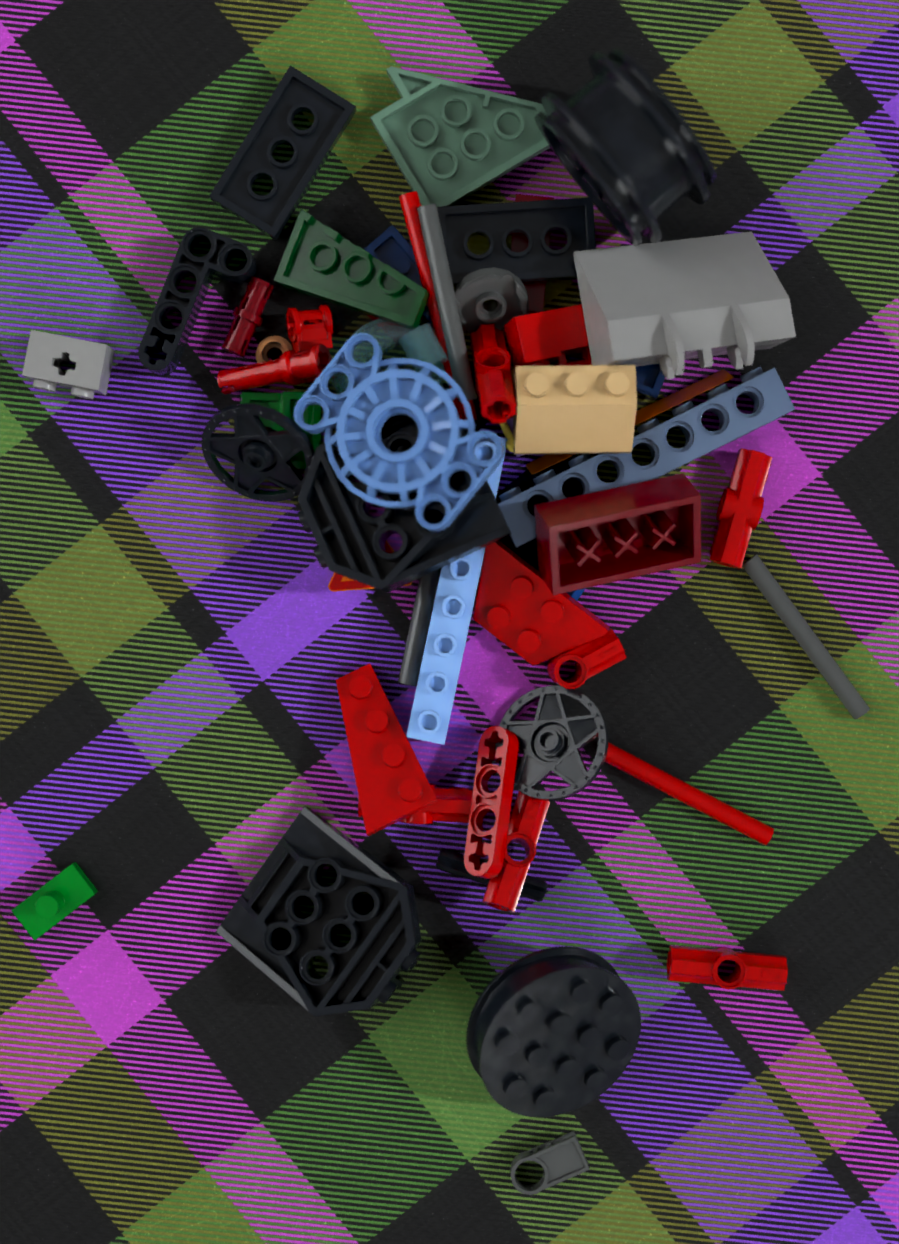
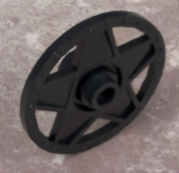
(257, 452)
(554, 742)

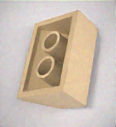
(574, 409)

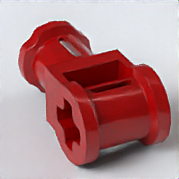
(306, 336)

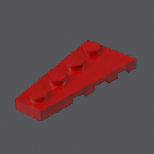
(383, 761)

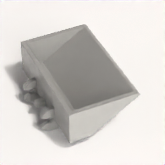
(682, 302)

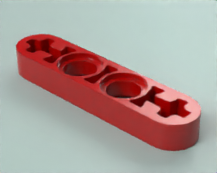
(497, 801)

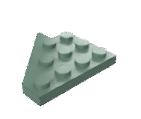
(455, 135)

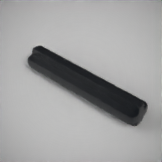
(454, 863)

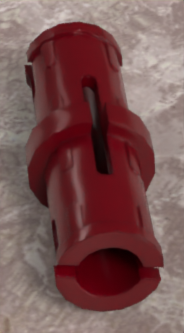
(247, 316)

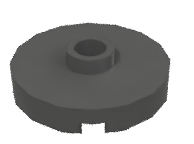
(488, 284)

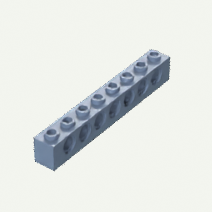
(769, 402)

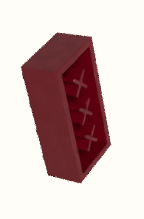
(618, 533)

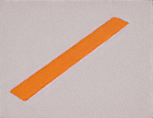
(646, 413)

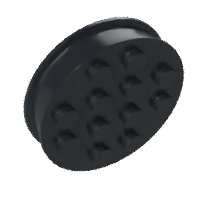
(553, 1031)

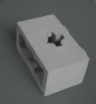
(49, 351)

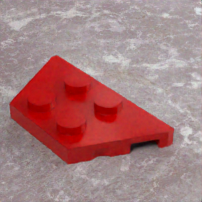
(523, 611)

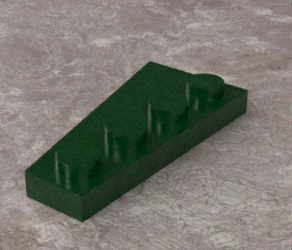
(345, 274)

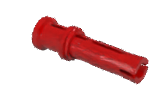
(289, 368)

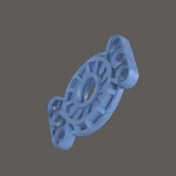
(375, 398)

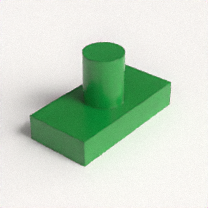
(54, 901)

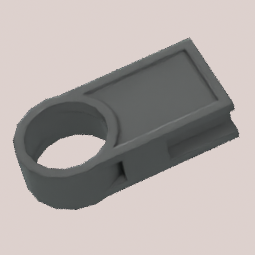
(559, 1158)

